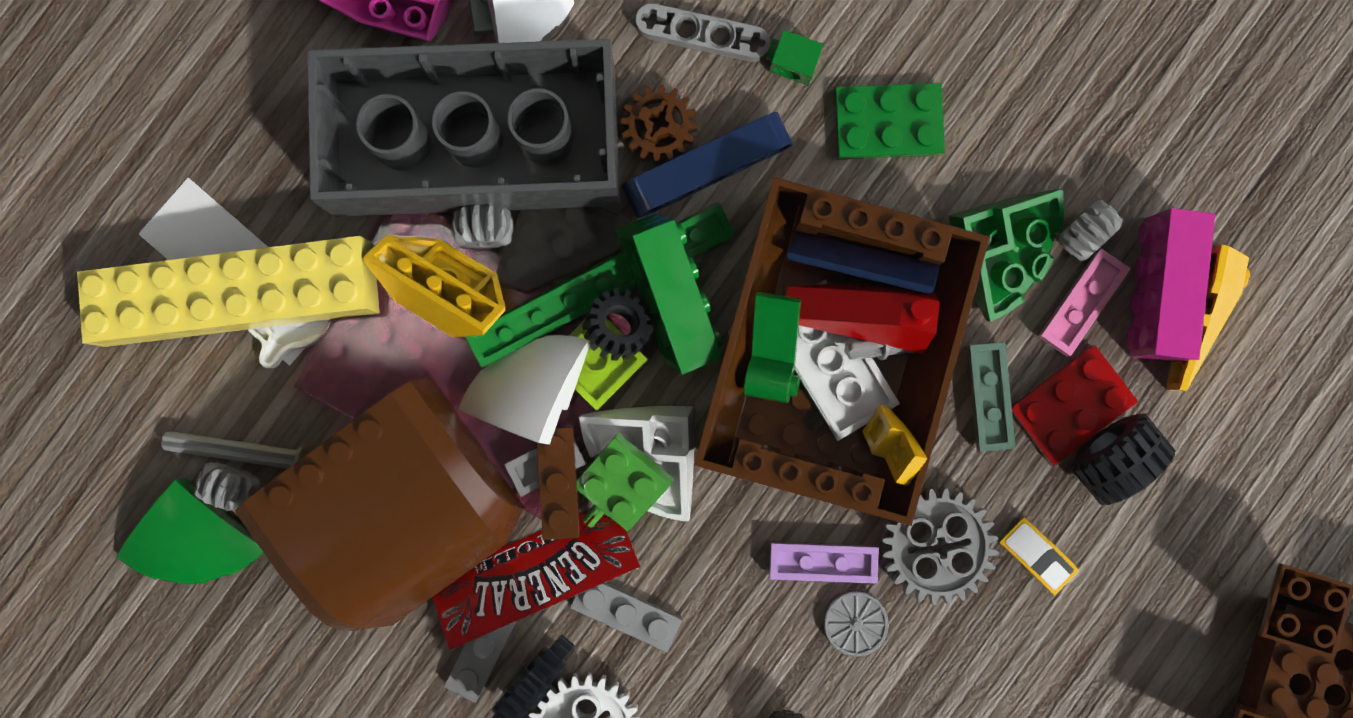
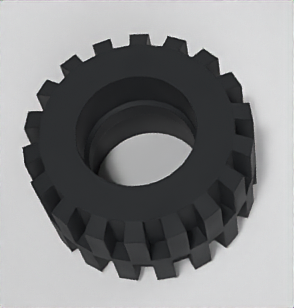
(1123, 459)

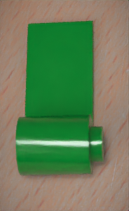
(774, 348)

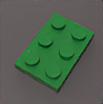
(889, 121)

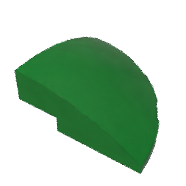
(1018, 246)
(188, 540)

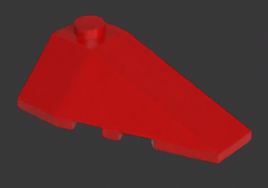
(870, 312)

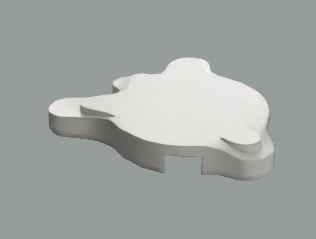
(282, 339)

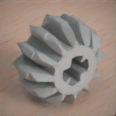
(482, 226)
(1090, 230)
(225, 485)

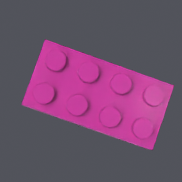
(1171, 285)

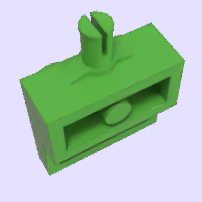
(622, 483)

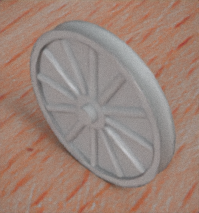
(856, 623)

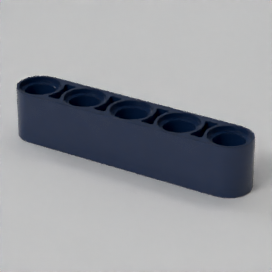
(707, 165)

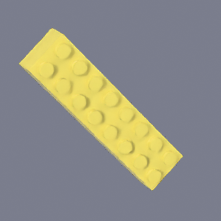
(227, 292)

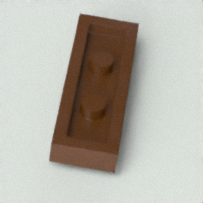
(558, 486)

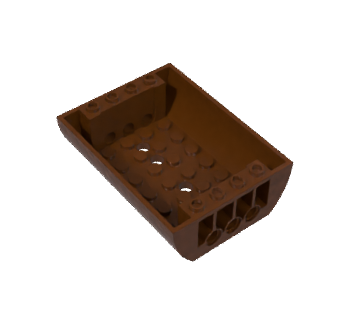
(767, 437)

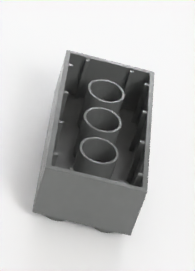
(463, 127)

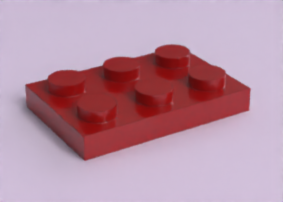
(1073, 405)

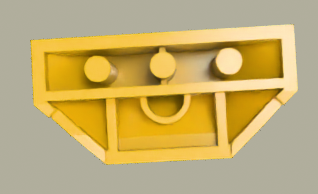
(438, 283)

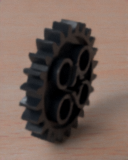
(533, 681)

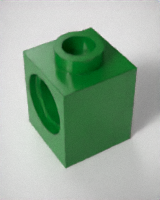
(794, 57)

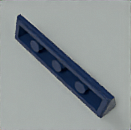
(864, 262)

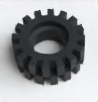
(627, 308)

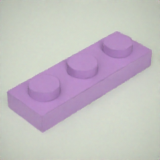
(823, 562)

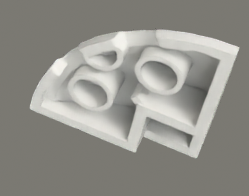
(526, 18)
(528, 387)
(663, 436)

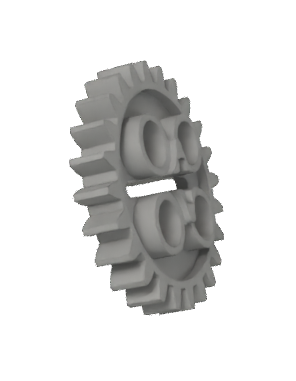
(942, 578)

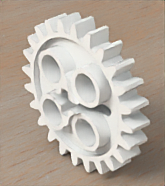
(564, 701)

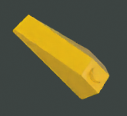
(1225, 285)

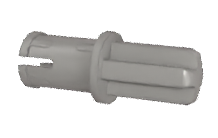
(863, 349)

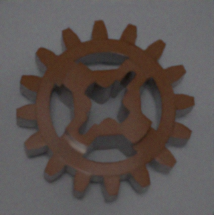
(645, 116)

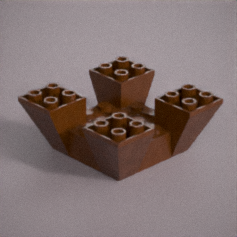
(1299, 638)

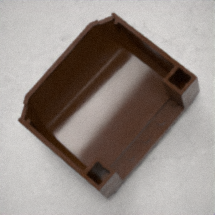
(384, 511)

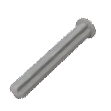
(231, 450)

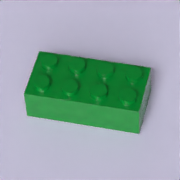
(669, 288)

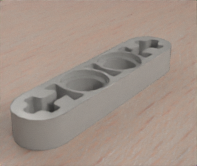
(704, 26)

